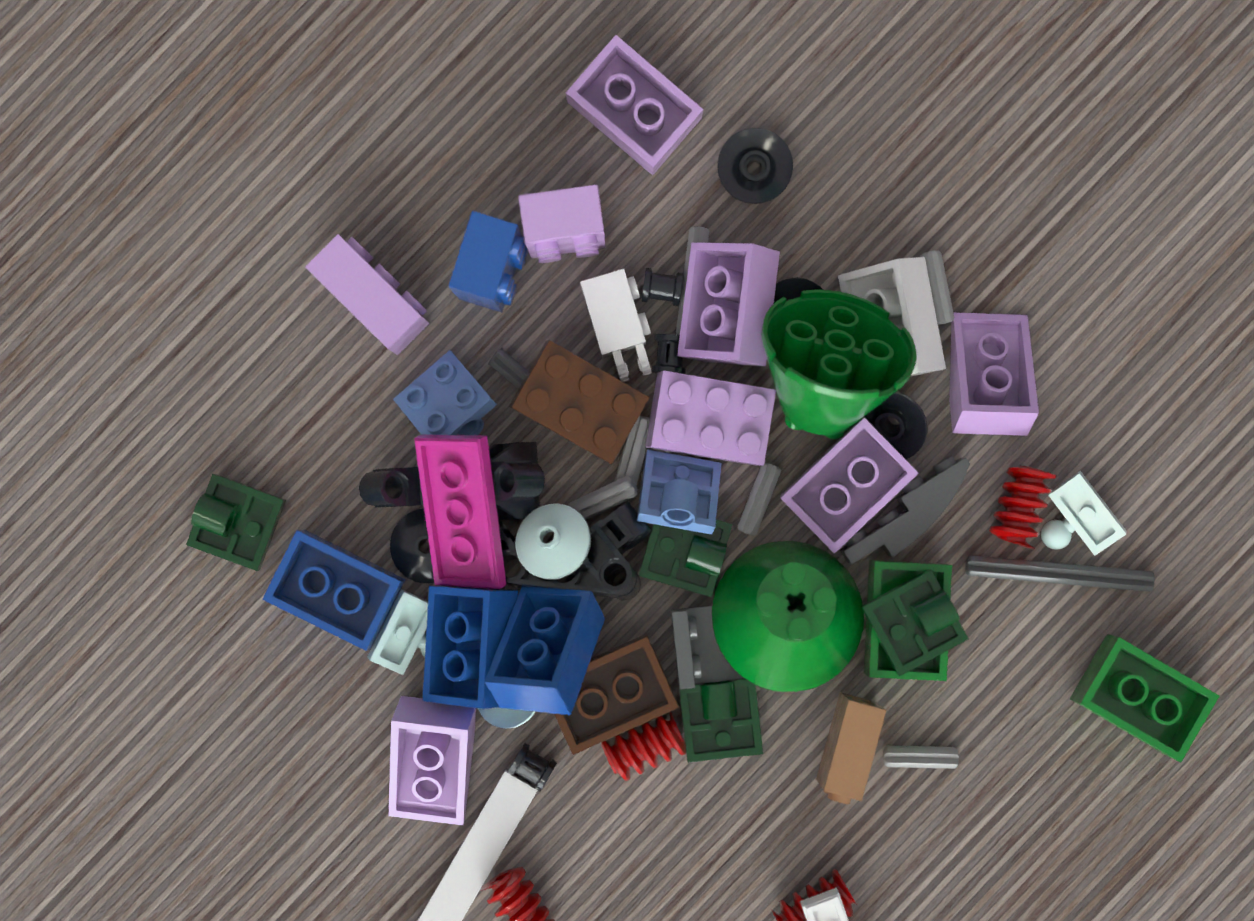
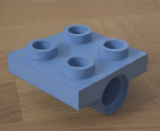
(446, 400)
(679, 492)

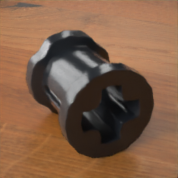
(662, 287)
(667, 354)
(538, 778)

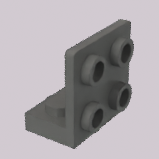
(696, 648)

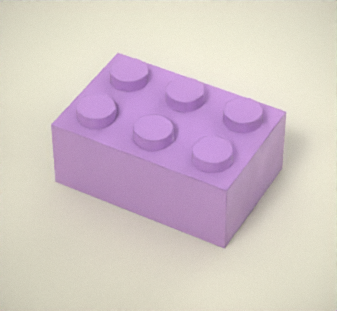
(634, 105)
(562, 223)
(369, 293)
(727, 302)
(710, 418)
(848, 484)

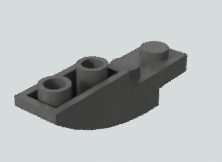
(921, 505)

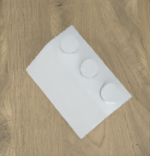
(906, 293)

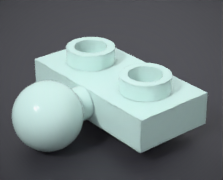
(1085, 514)
(401, 633)

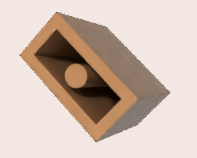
(850, 748)

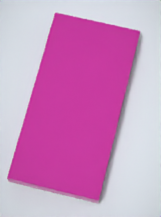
(460, 510)

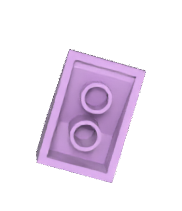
(992, 375)
(430, 760)

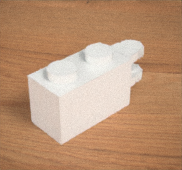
(616, 319)

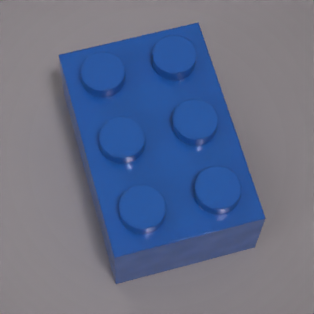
(488, 262)
(333, 589)
(462, 643)
(545, 650)

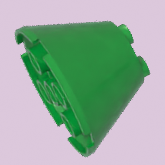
(834, 359)
(782, 647)

